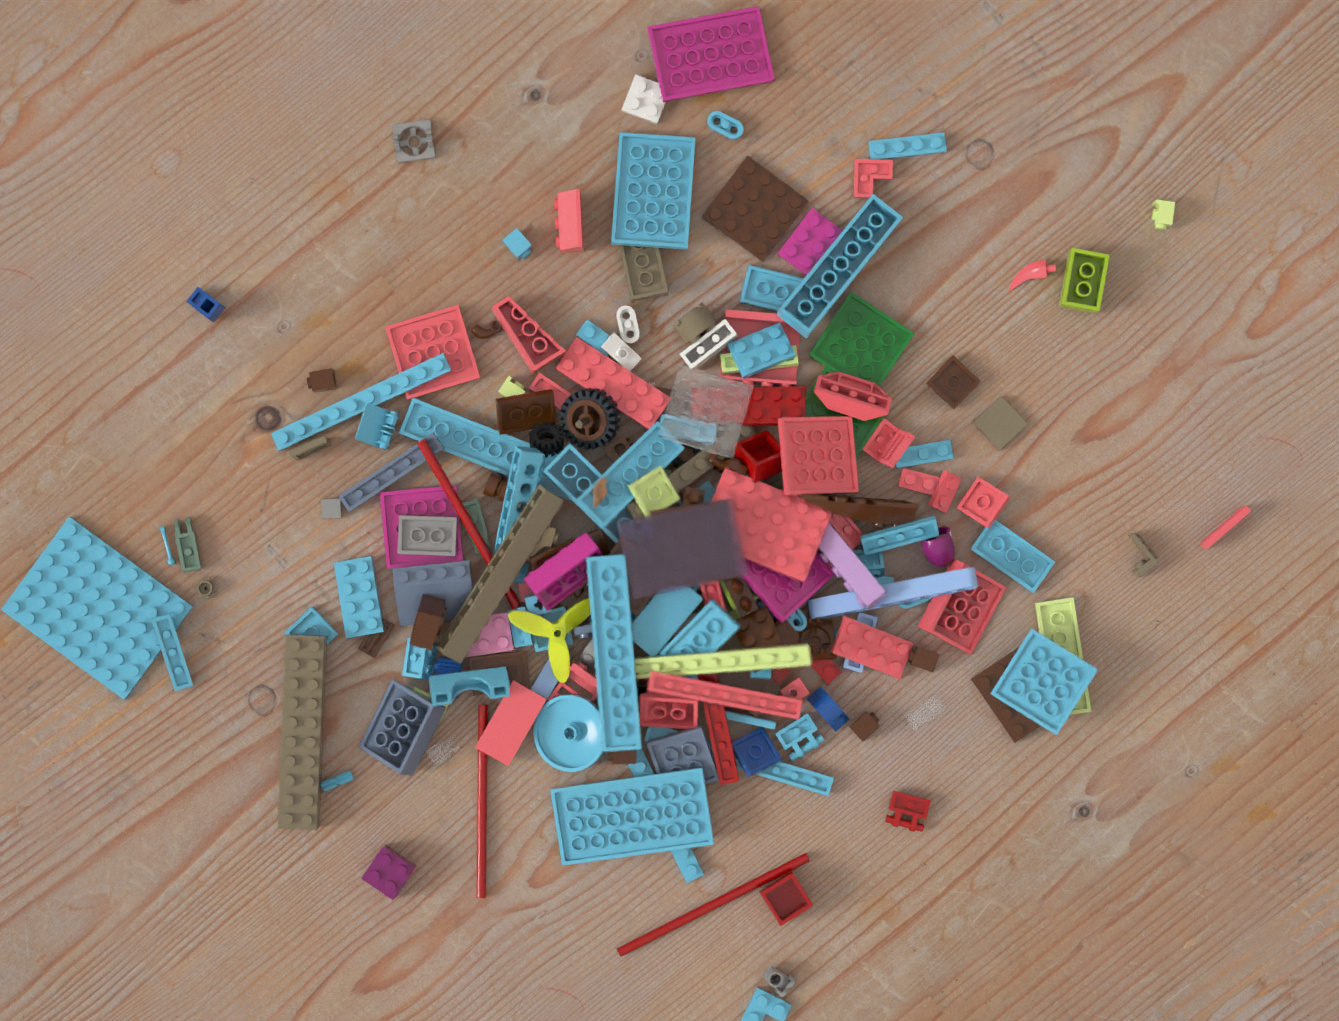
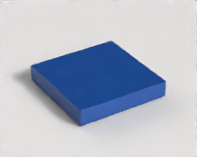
(755, 752)

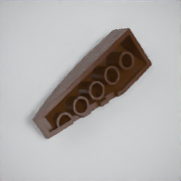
(866, 509)

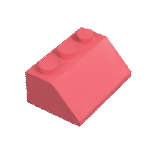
(569, 221)

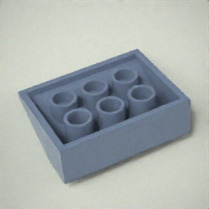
(444, 581)
(402, 728)

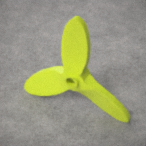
(557, 646)

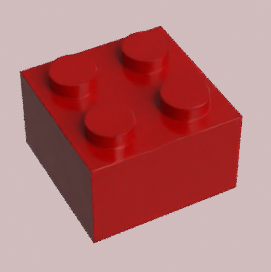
(761, 455)
(786, 898)

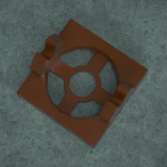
(826, 626)

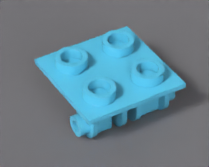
(376, 426)

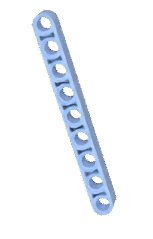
(896, 593)

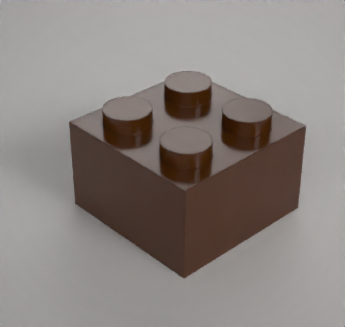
(428, 622)

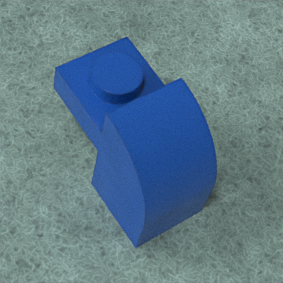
(206, 304)
(828, 709)

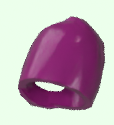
(941, 550)

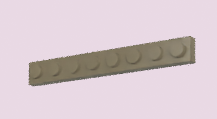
(689, 471)

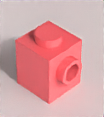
(795, 689)

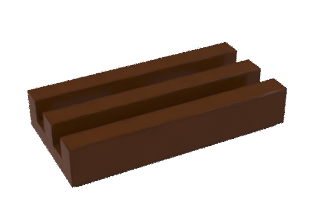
(366, 638)

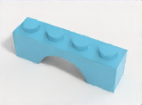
(490, 681)

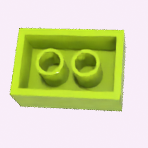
(1084, 280)

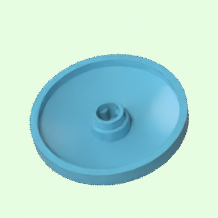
(569, 733)

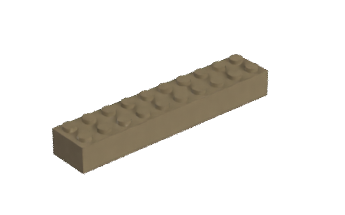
(302, 732)

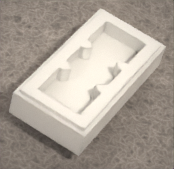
(621, 352)

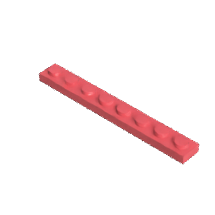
(724, 695)

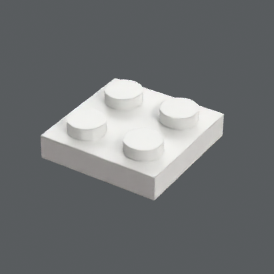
(644, 100)

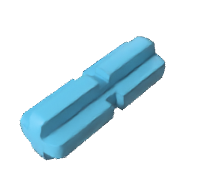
(334, 782)

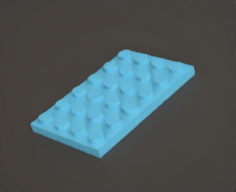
(653, 191)

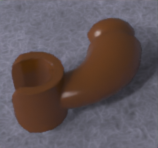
(483, 333)

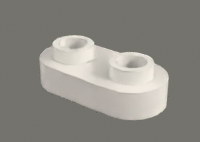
(627, 325)

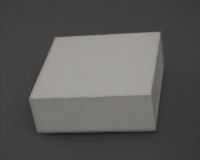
(331, 508)

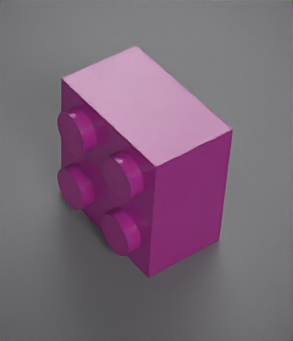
(389, 872)

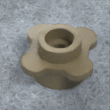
(205, 583)

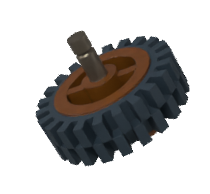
(589, 418)

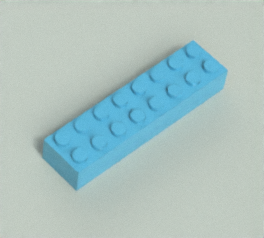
(839, 266)

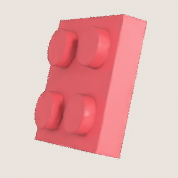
(983, 502)

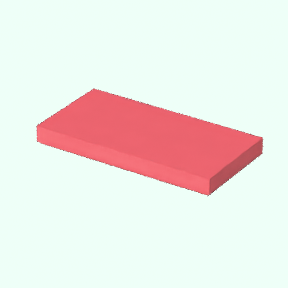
(510, 723)

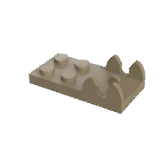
(643, 272)

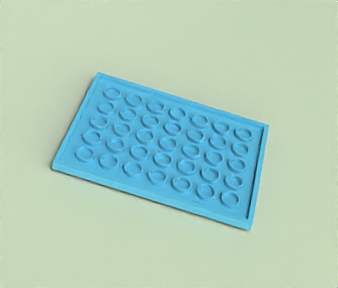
(95, 607)

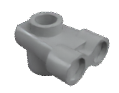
(781, 982)

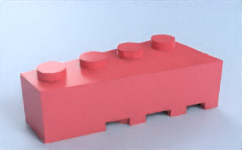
(527, 336)

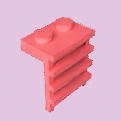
(887, 443)
(580, 675)

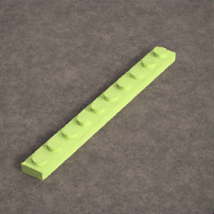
(724, 661)

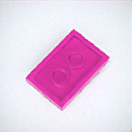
(809, 241)

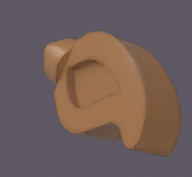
(599, 492)

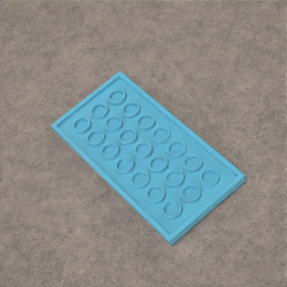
(632, 816)

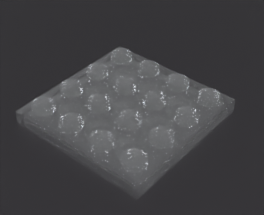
(706, 411)

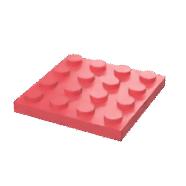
(429, 336)
(818, 455)

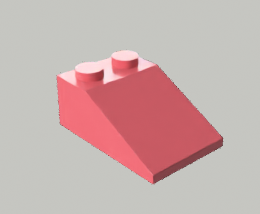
(668, 711)

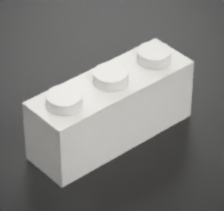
(709, 345)

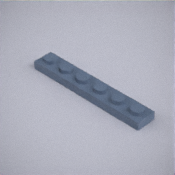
(388, 474)

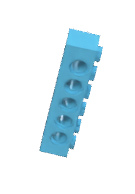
(514, 495)

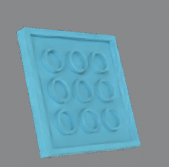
(1044, 681)

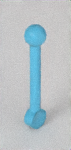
(171, 561)

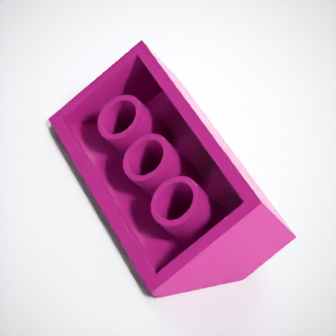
(563, 572)

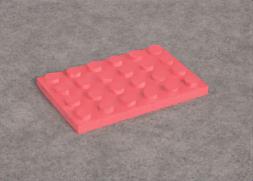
(774, 527)

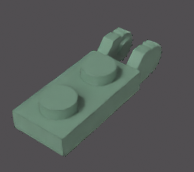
(474, 510)
(187, 547)

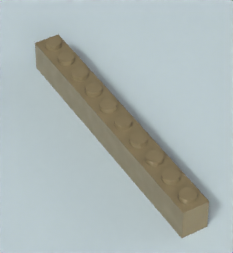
(500, 574)

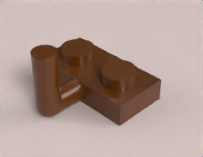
(733, 464)

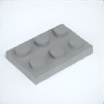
(427, 535)

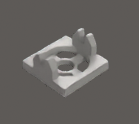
(398, 130)

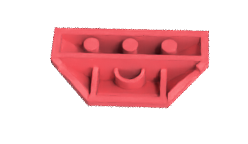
(852, 396)

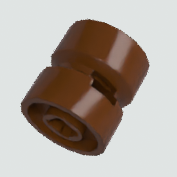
(496, 486)

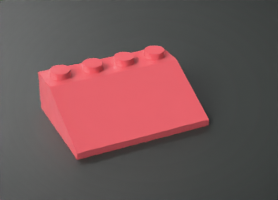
(963, 615)

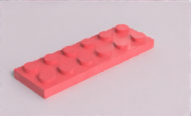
(632, 394)

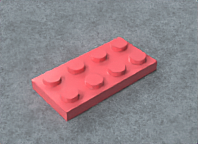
(871, 647)

